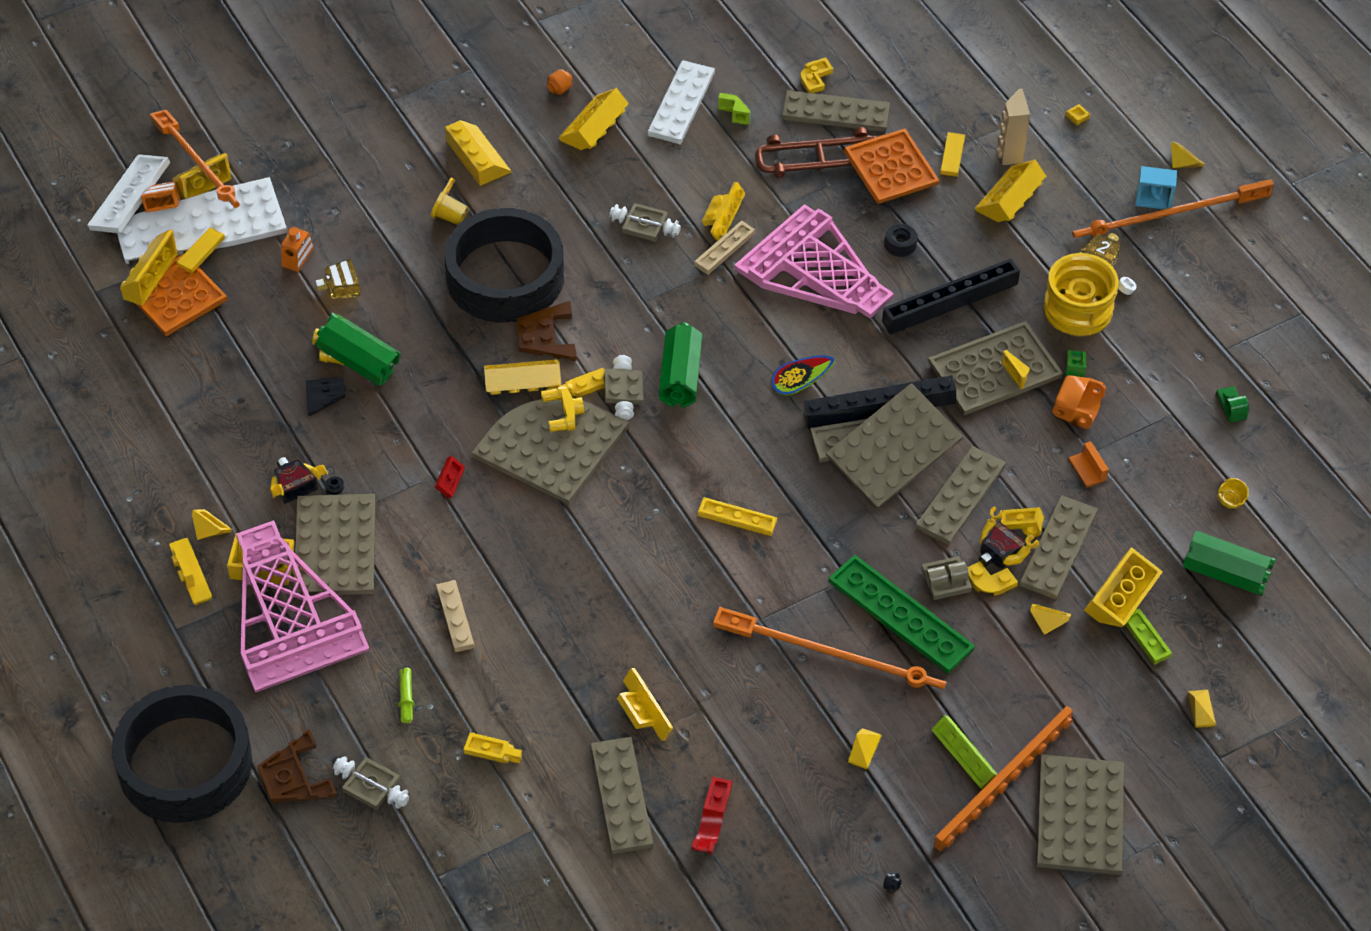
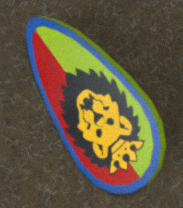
(800, 374)

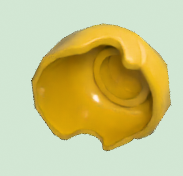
(1233, 493)

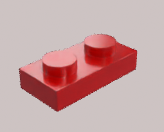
(449, 477)

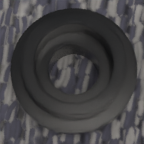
(334, 489)
(892, 882)

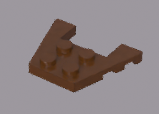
(537, 332)
(285, 777)

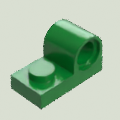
(1076, 363)
(1233, 405)

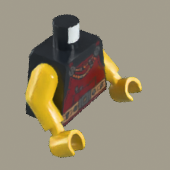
(295, 479)
(1002, 545)

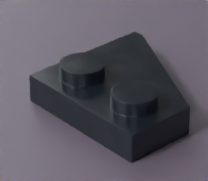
(323, 393)

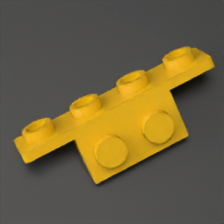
(723, 210)
(190, 571)
(642, 706)

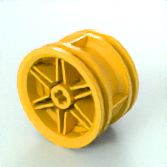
(1080, 294)

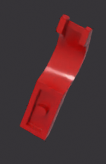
(712, 815)

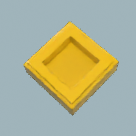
(1077, 114)

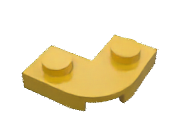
(811, 75)
(996, 583)

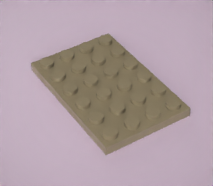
(979, 368)
(894, 446)
(337, 542)
(1080, 814)

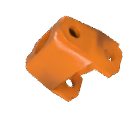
(1079, 401)

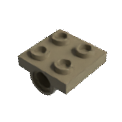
(947, 577)

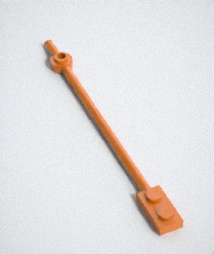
(168, 125)
(1244, 194)
(746, 625)

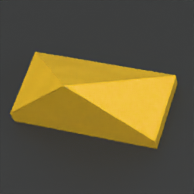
(1183, 158)
(1015, 368)
(208, 525)
(1048, 618)
(1201, 708)
(864, 748)

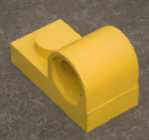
(1027, 519)

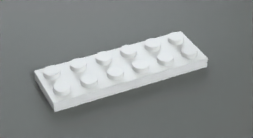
(681, 102)
(127, 193)

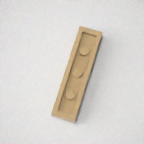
(724, 247)
(455, 616)

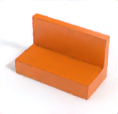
(1089, 465)

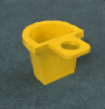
(449, 208)

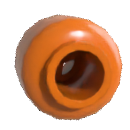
(559, 82)

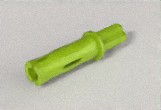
(406, 703)

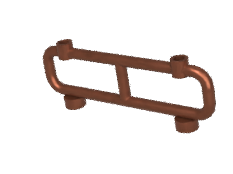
(774, 144)

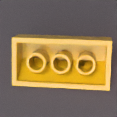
(594, 120)
(475, 152)
(1011, 191)
(150, 268)
(522, 376)
(1123, 589)

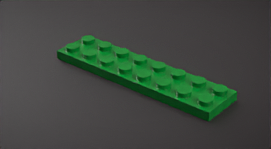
(901, 614)

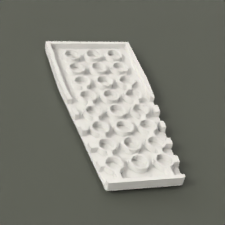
(253, 220)

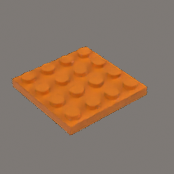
(891, 166)
(181, 298)

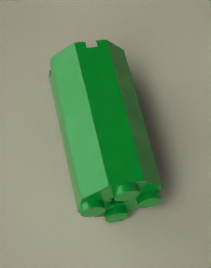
(357, 349)
(680, 365)
(1228, 563)

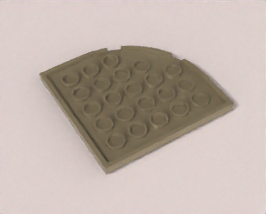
(548, 461)

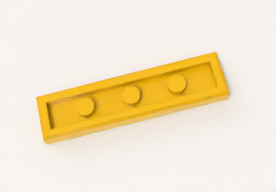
(737, 516)

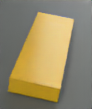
(952, 154)
(200, 250)

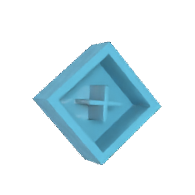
(1156, 188)

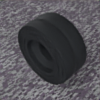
(903, 231)

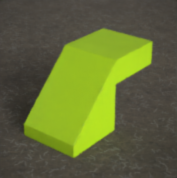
(733, 104)

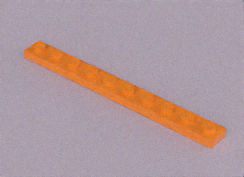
(1000, 782)

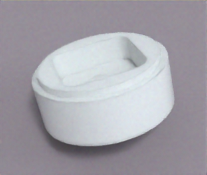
(1126, 285)

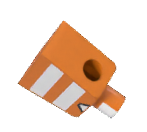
(165, 197)
(296, 249)

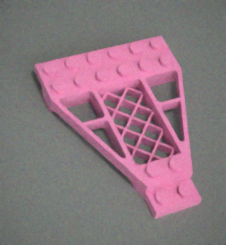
(790, 241)
(297, 651)

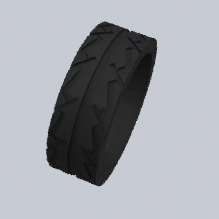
(497, 226)
(170, 705)

